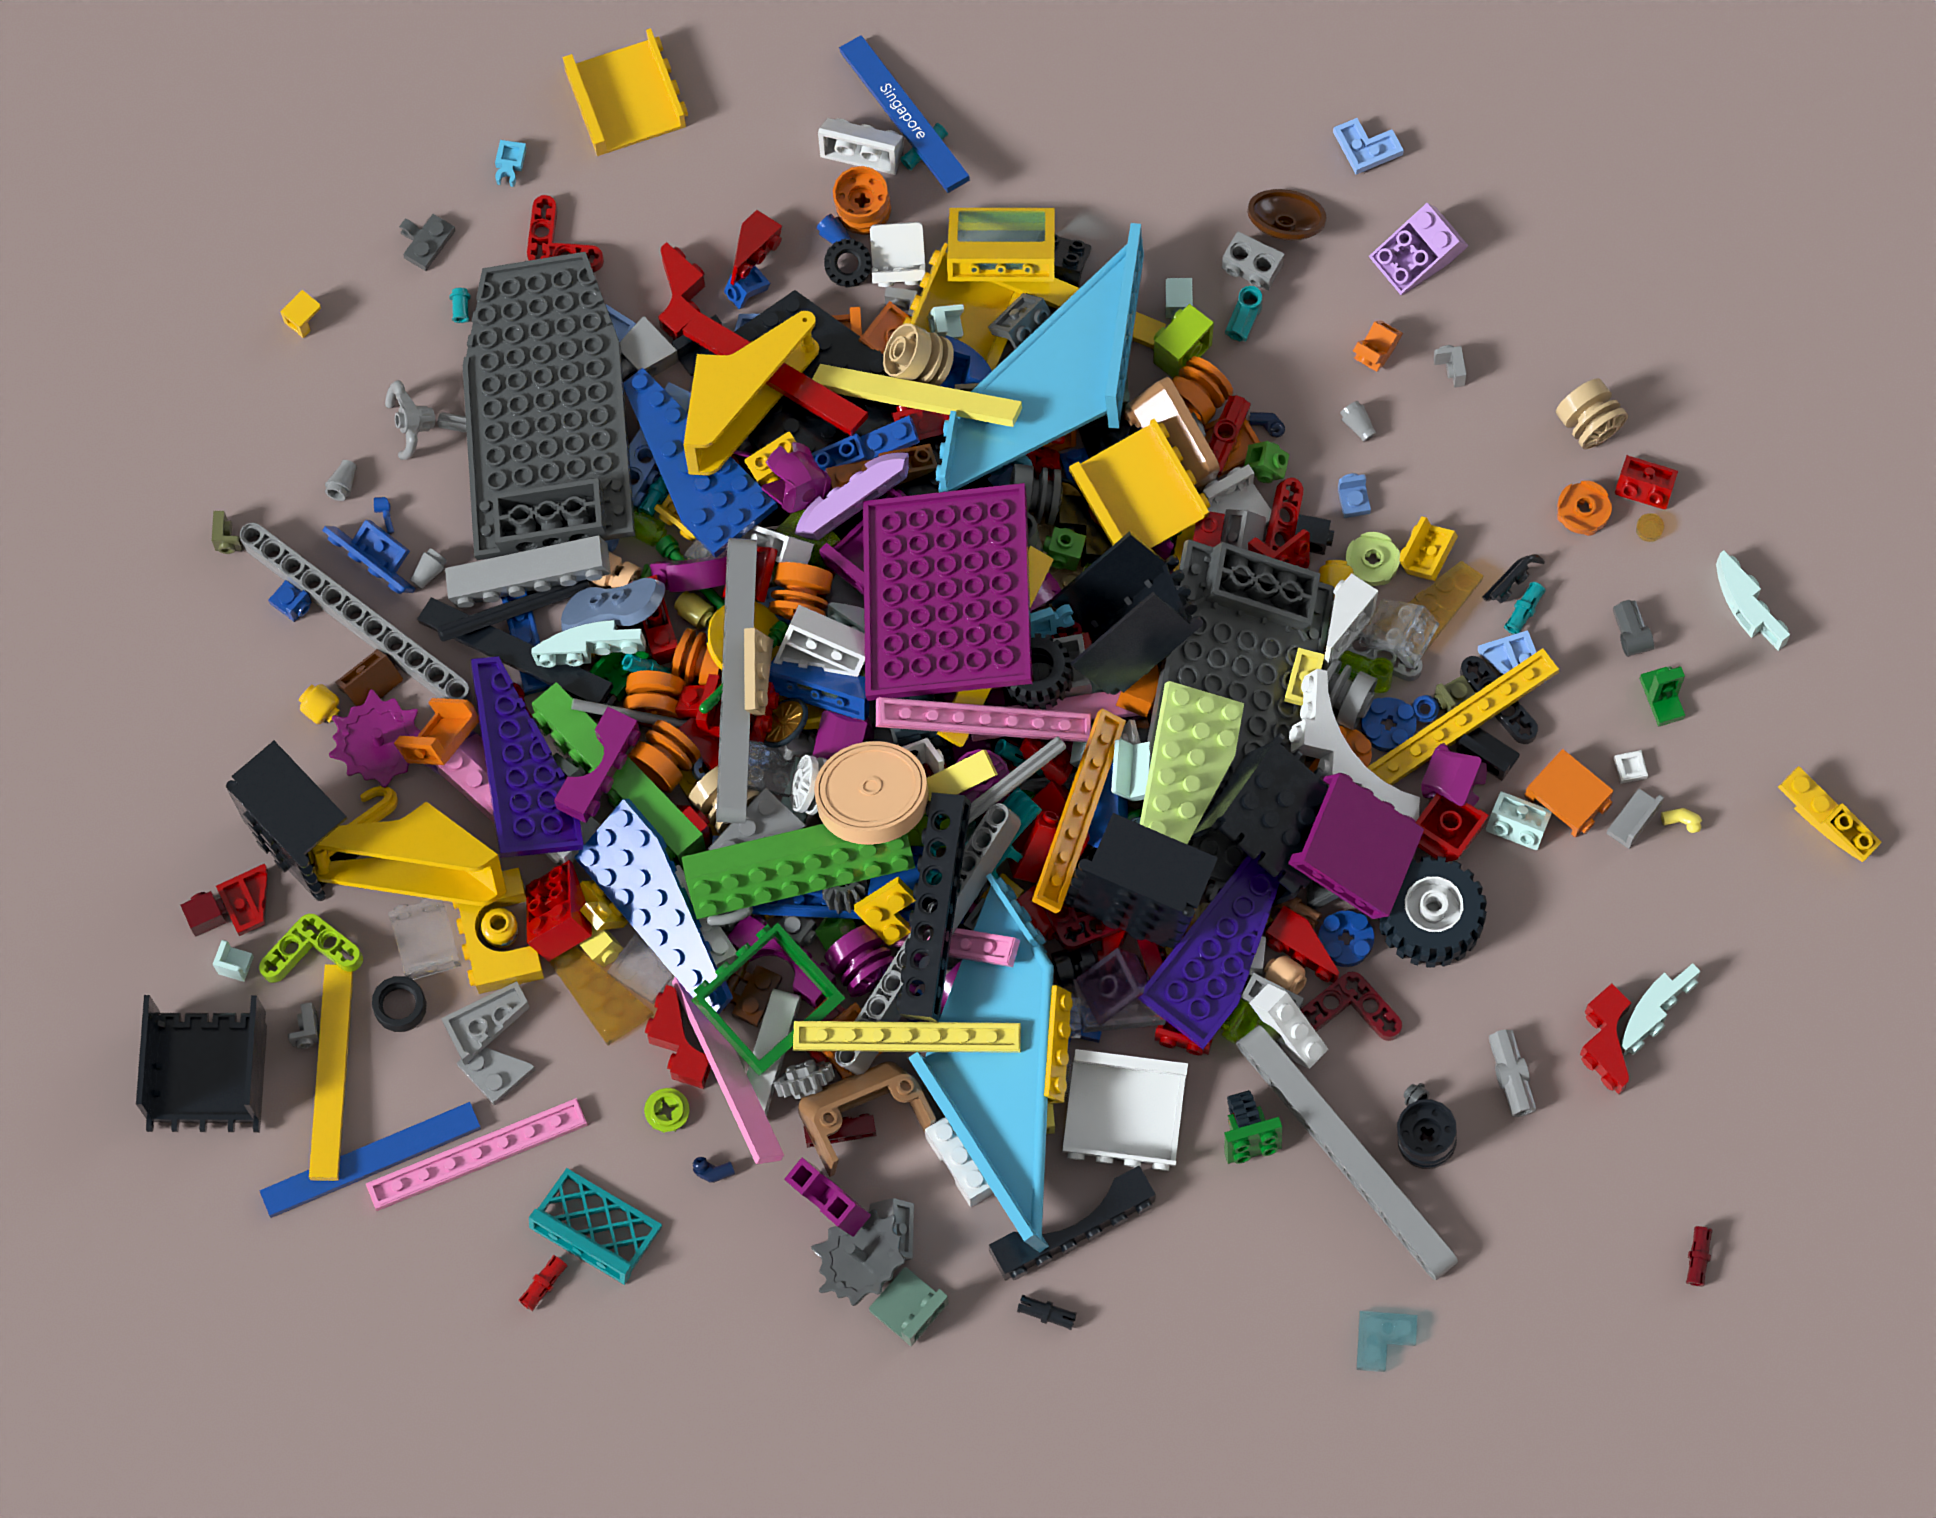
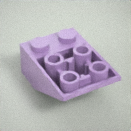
(1418, 249)

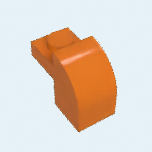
(1377, 345)

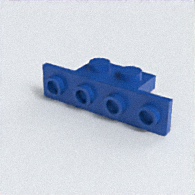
(376, 550)

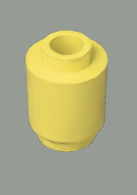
(694, 609)

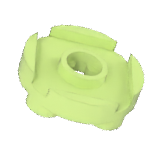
(1385, 551)

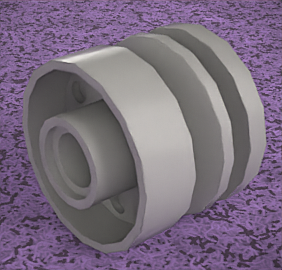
(1350, 696)

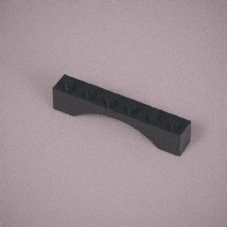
(1126, 1195)

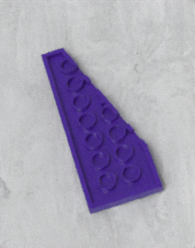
(519, 770)
(1210, 965)

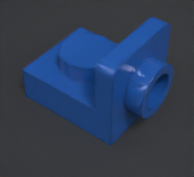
(746, 288)
(291, 601)

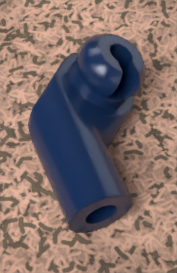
(1269, 421)
(710, 1172)

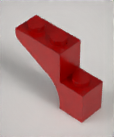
(685, 282)
(668, 1032)
(1604, 1049)

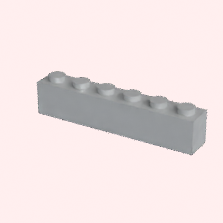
(528, 571)

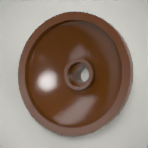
(1286, 214)

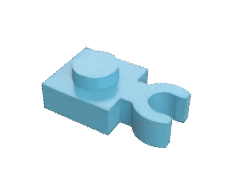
(509, 158)
(1046, 621)

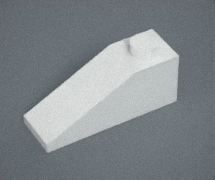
(788, 547)

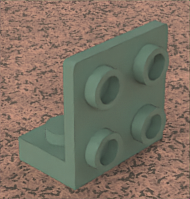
(908, 1306)

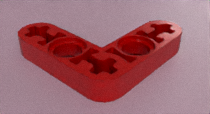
(550, 248)

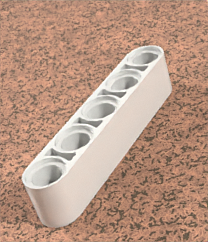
(777, 1024)

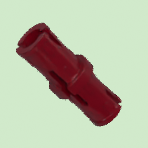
(1699, 1256)

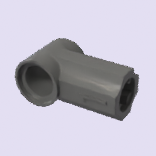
(1634, 635)

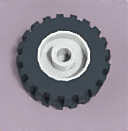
(1435, 913)

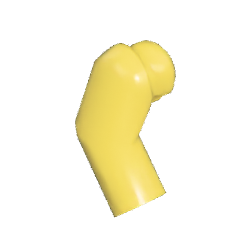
(1684, 816)

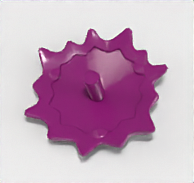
(368, 738)

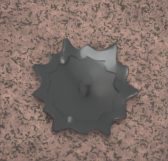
(860, 1262)

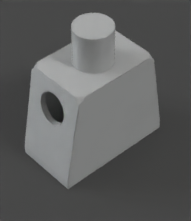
(646, 349)

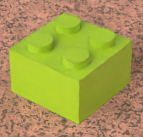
(1185, 337)

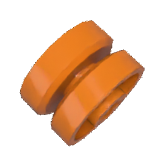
(653, 693)

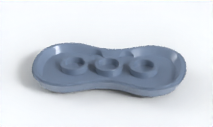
(624, 604)

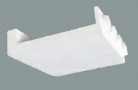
(1124, 1109)

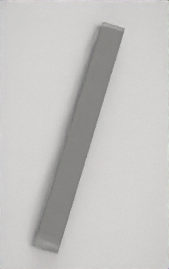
(346, 607)
(733, 718)
(971, 882)
(1347, 1152)

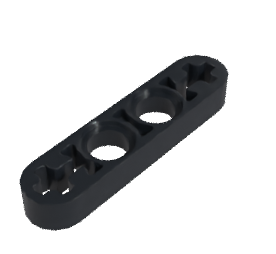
(1525, 720)

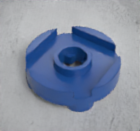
(1384, 709)
(1356, 926)

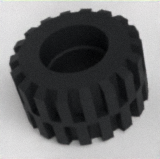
(1055, 684)

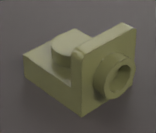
(222, 534)
(1453, 693)

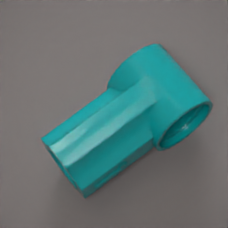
(1244, 315)

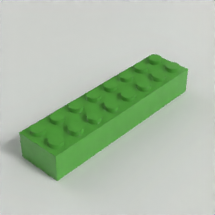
(576, 736)
(786, 868)

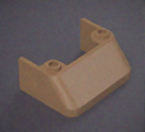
(1167, 407)
(823, 1110)

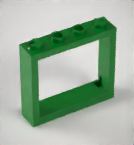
(777, 933)

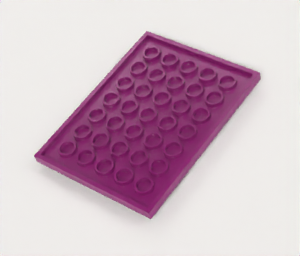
(946, 592)

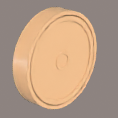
(871, 792)

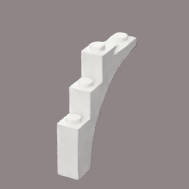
(1322, 739)

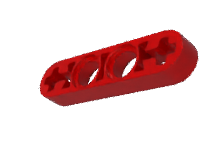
(1293, 505)

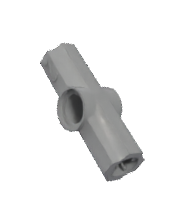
(1512, 1073)

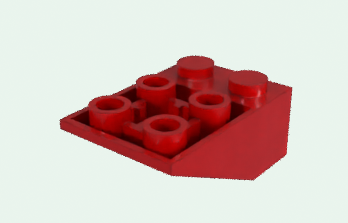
(555, 913)

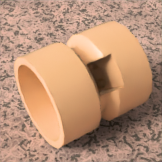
(620, 574)

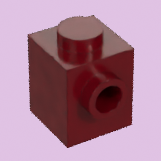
(204, 912)

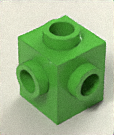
(1267, 461)
(1064, 548)

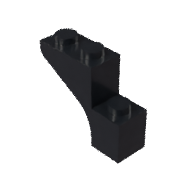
(1075, 516)

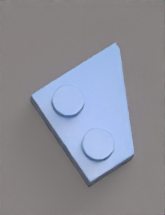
(1508, 651)

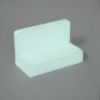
(1130, 769)

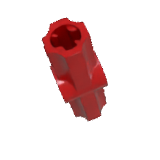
(1229, 422)

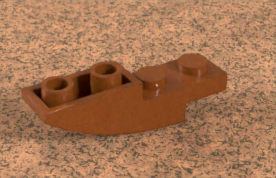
(920, 463)

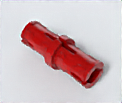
(542, 1283)

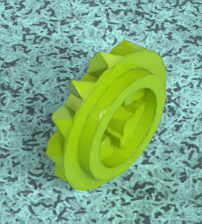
(672, 1098)

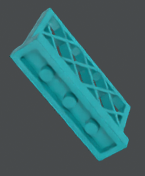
(581, 1245)

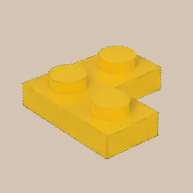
(600, 909)
(881, 910)

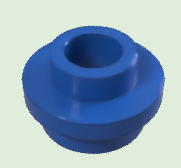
(1425, 700)

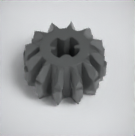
(845, 896)

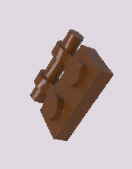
(756, 994)

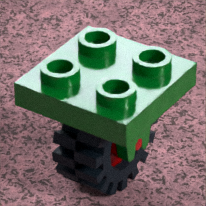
(1249, 1130)

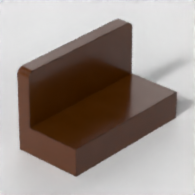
(372, 673)

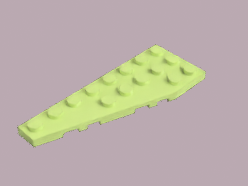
(1189, 758)

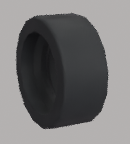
(392, 984)

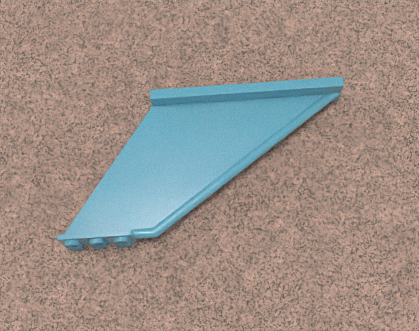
(1061, 373)
(999, 1097)

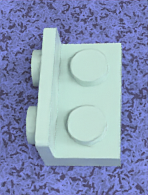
(1518, 820)

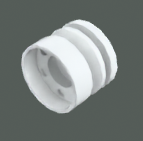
(803, 784)

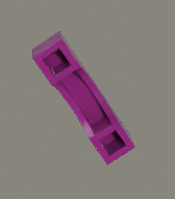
(581, 794)
(746, 932)

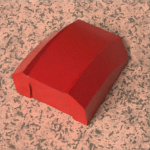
(1449, 827)

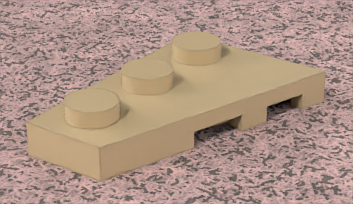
(756, 670)

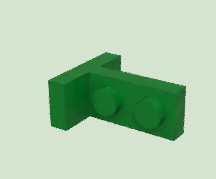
(1662, 693)

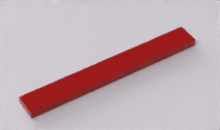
(785, 380)

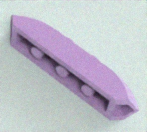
(845, 501)

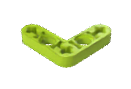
(307, 940)

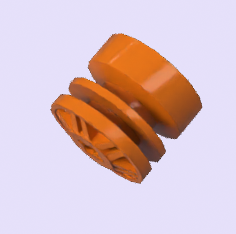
(859, 187)
(1202, 388)
(801, 587)
(693, 659)
(664, 754)

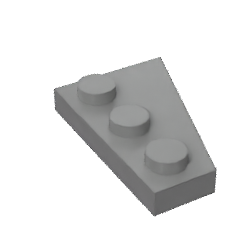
(764, 818)
(484, 1020)

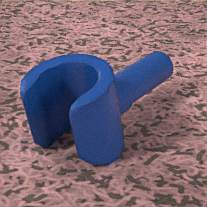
(382, 504)

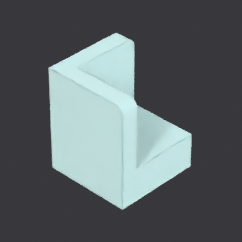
(1177, 295)
(946, 321)
(232, 961)

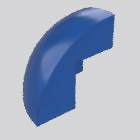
(967, 365)

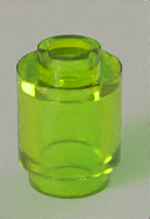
(648, 528)

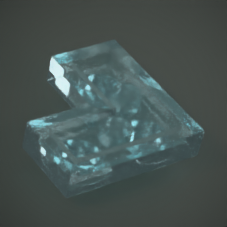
(1377, 1331)

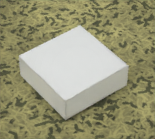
(1630, 767)

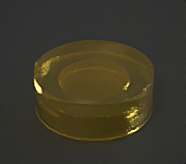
(1649, 527)

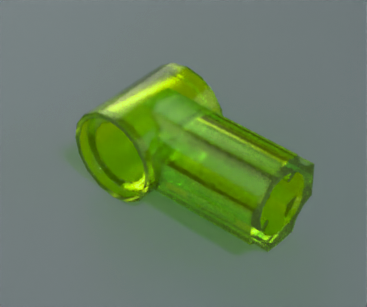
(1373, 667)

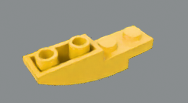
(1827, 816)

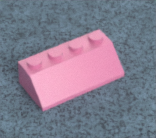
(468, 774)

